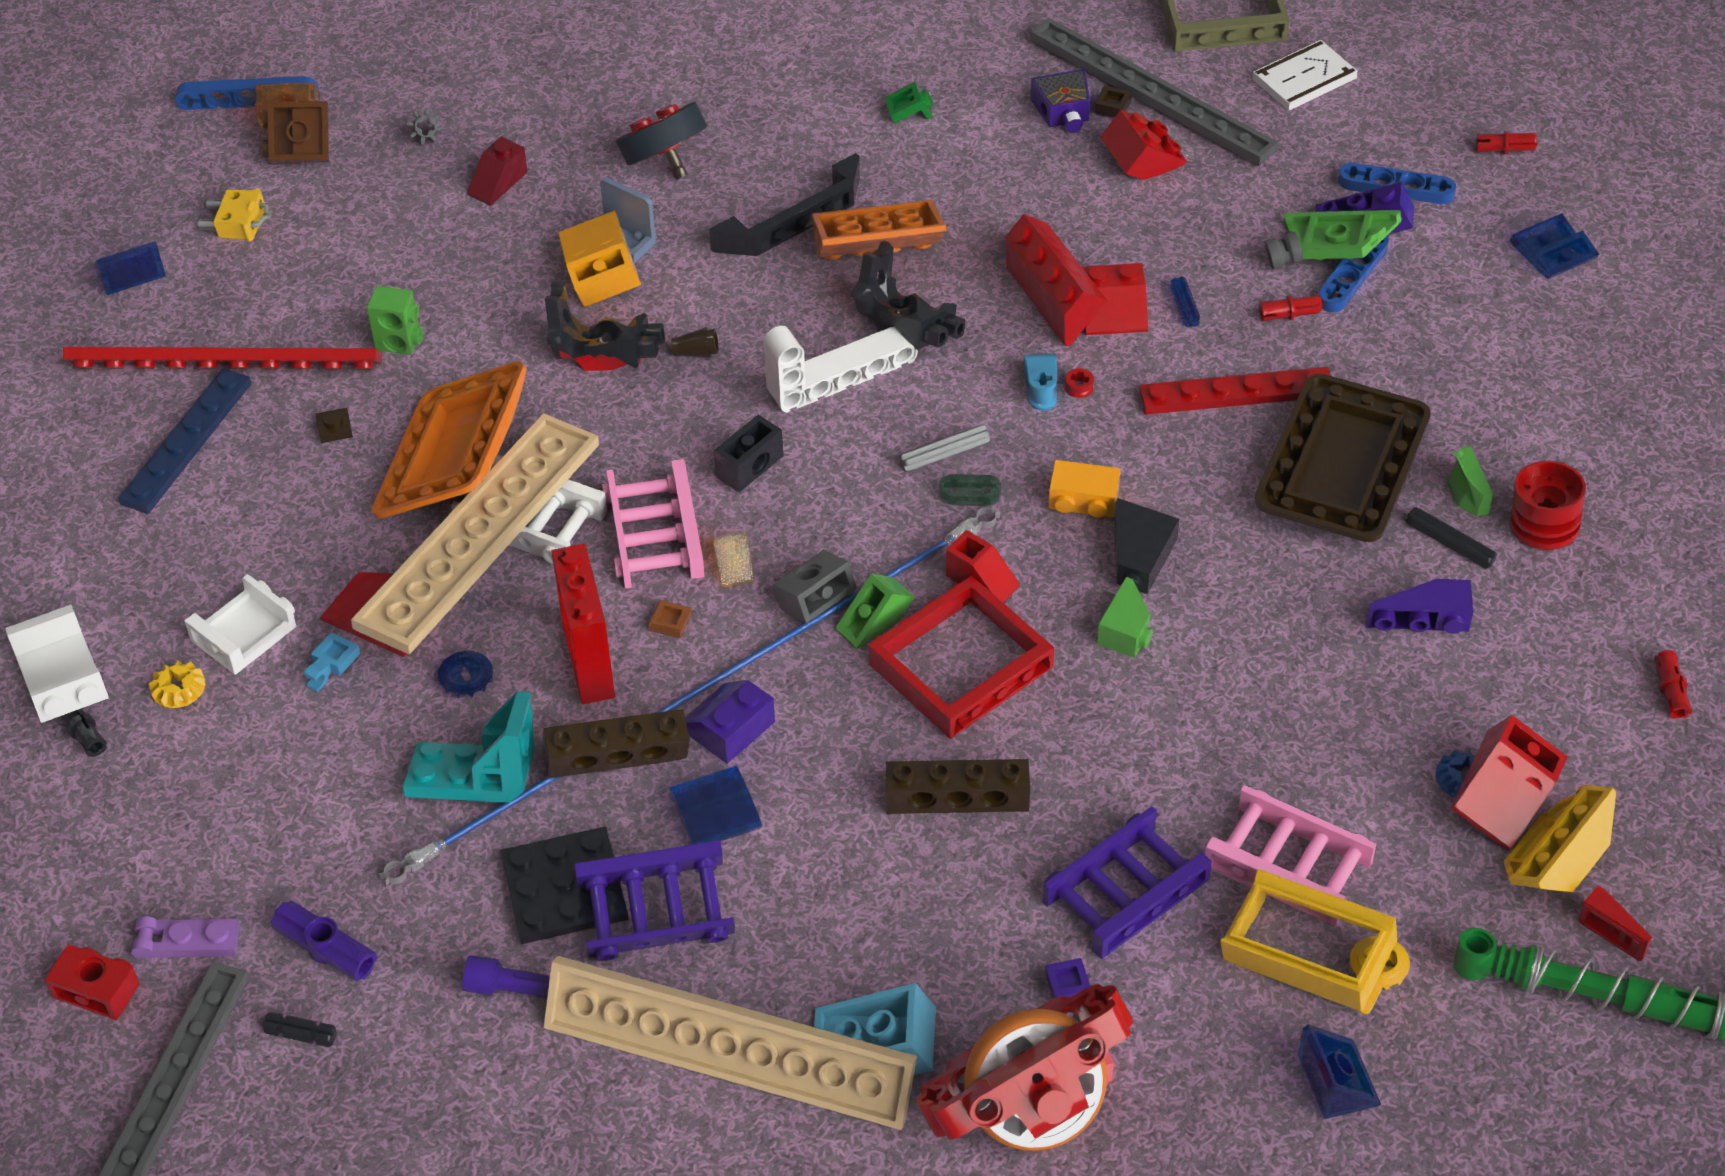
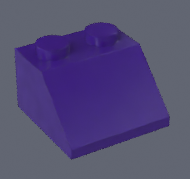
(731, 718)

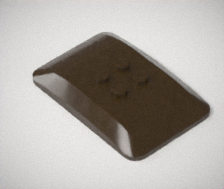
(1343, 457)

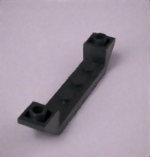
(735, 238)

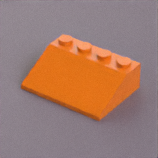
(864, 228)

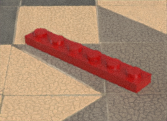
(1225, 391)

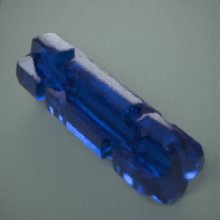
(1185, 302)

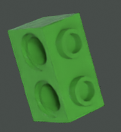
(394, 320)

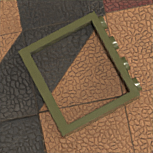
(1227, 31)

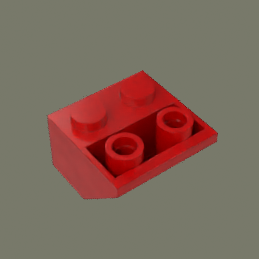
(1142, 146)

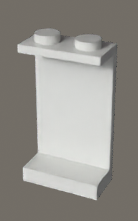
(56, 663)

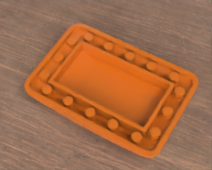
(451, 440)

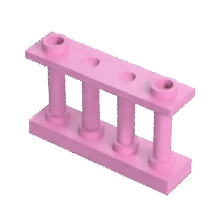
(678, 508)
(1243, 866)

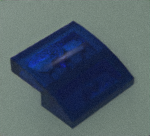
(1554, 246)
(716, 807)

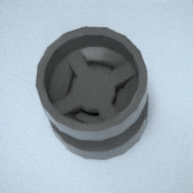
(1283, 250)

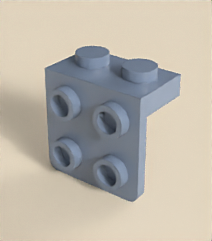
(634, 214)

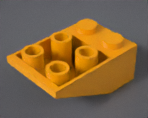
(598, 259)

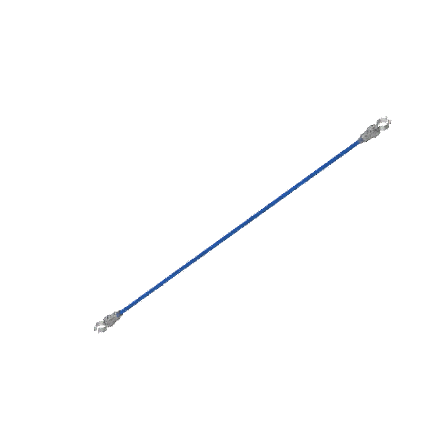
(419, 857)

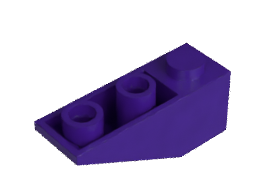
(1383, 198)
(1429, 606)

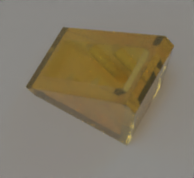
(732, 558)

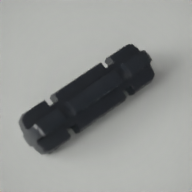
(299, 1029)

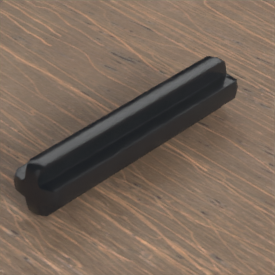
(1451, 537)

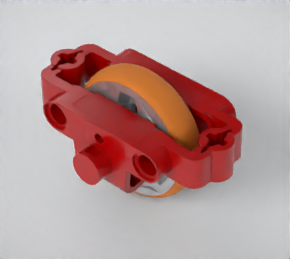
(1031, 1074)

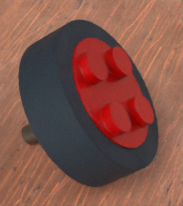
(662, 135)

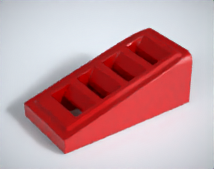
(1614, 924)

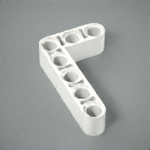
(801, 382)

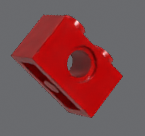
(73, 975)

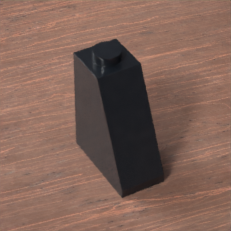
(1141, 543)

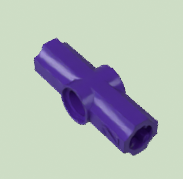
(339, 948)

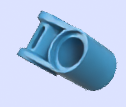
(1041, 380)

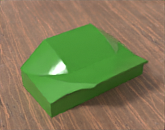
(1470, 484)

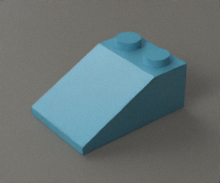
(890, 1018)

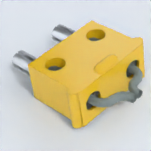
(237, 214)

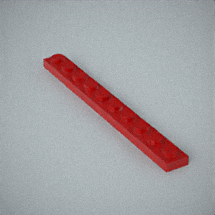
(210, 356)

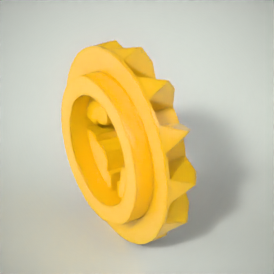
(169, 694)
(1395, 967)

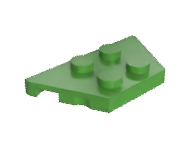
(1341, 232)

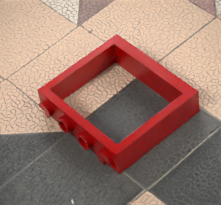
(986, 696)

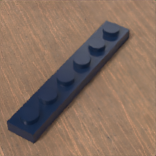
(184, 441)

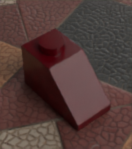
(498, 171)

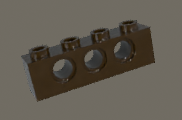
(615, 743)
(957, 786)

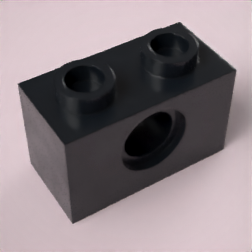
(748, 453)

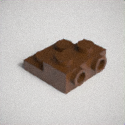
(296, 132)

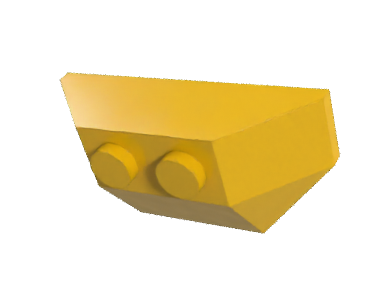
(1564, 841)

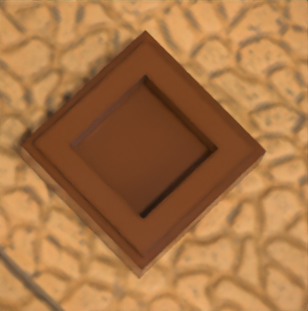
(670, 619)

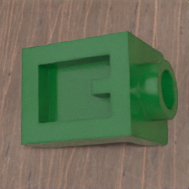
(908, 102)

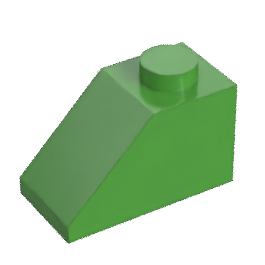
(874, 609)
(1126, 622)

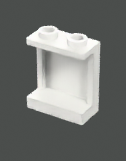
(243, 626)

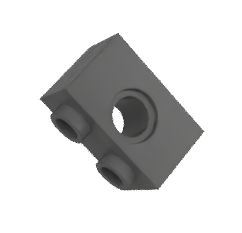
(815, 586)

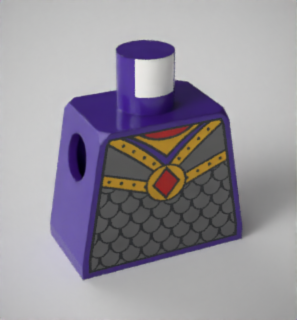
(1062, 99)

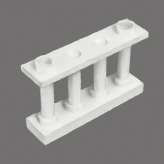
(581, 499)

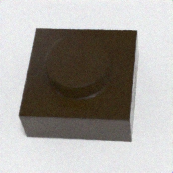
(1112, 100)
(334, 425)

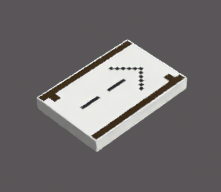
(1304, 75)

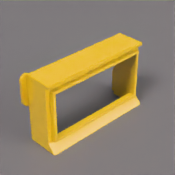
(1352, 992)

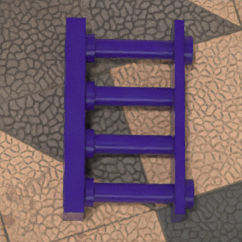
(632, 871)
(1134, 912)

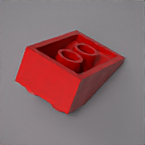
(350, 602)

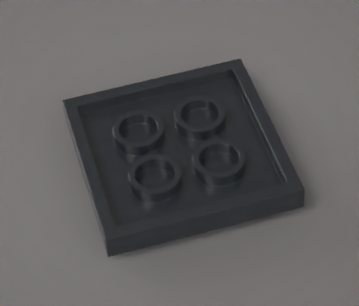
(546, 885)

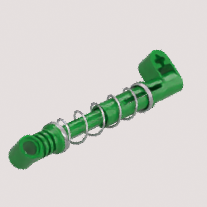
(1480, 955)

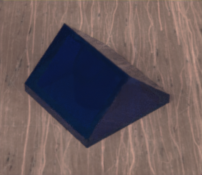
(130, 268)
(1335, 1072)

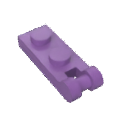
(186, 938)

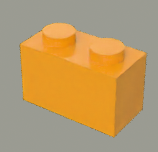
(1084, 488)

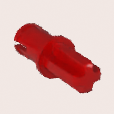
(1506, 142)
(1289, 307)

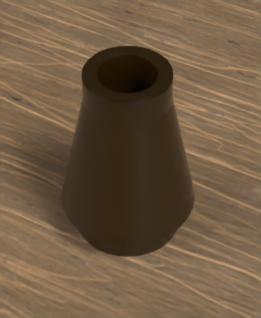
(696, 343)

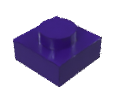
(1066, 978)

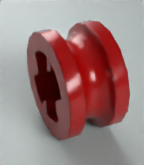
(1079, 391)

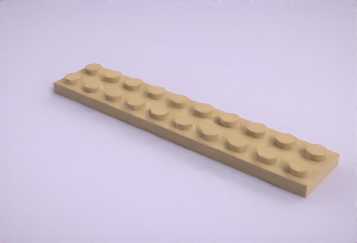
(474, 534)
(730, 1042)

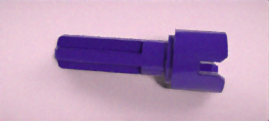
(488, 976)

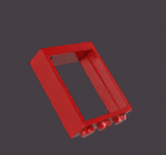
(583, 623)

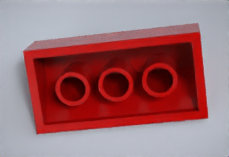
(1052, 278)

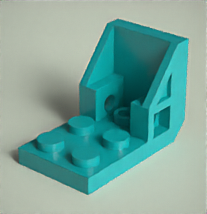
(478, 772)

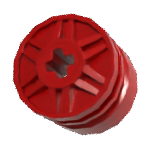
(1547, 505)

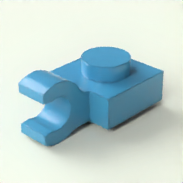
(333, 656)

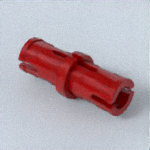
(1673, 684)

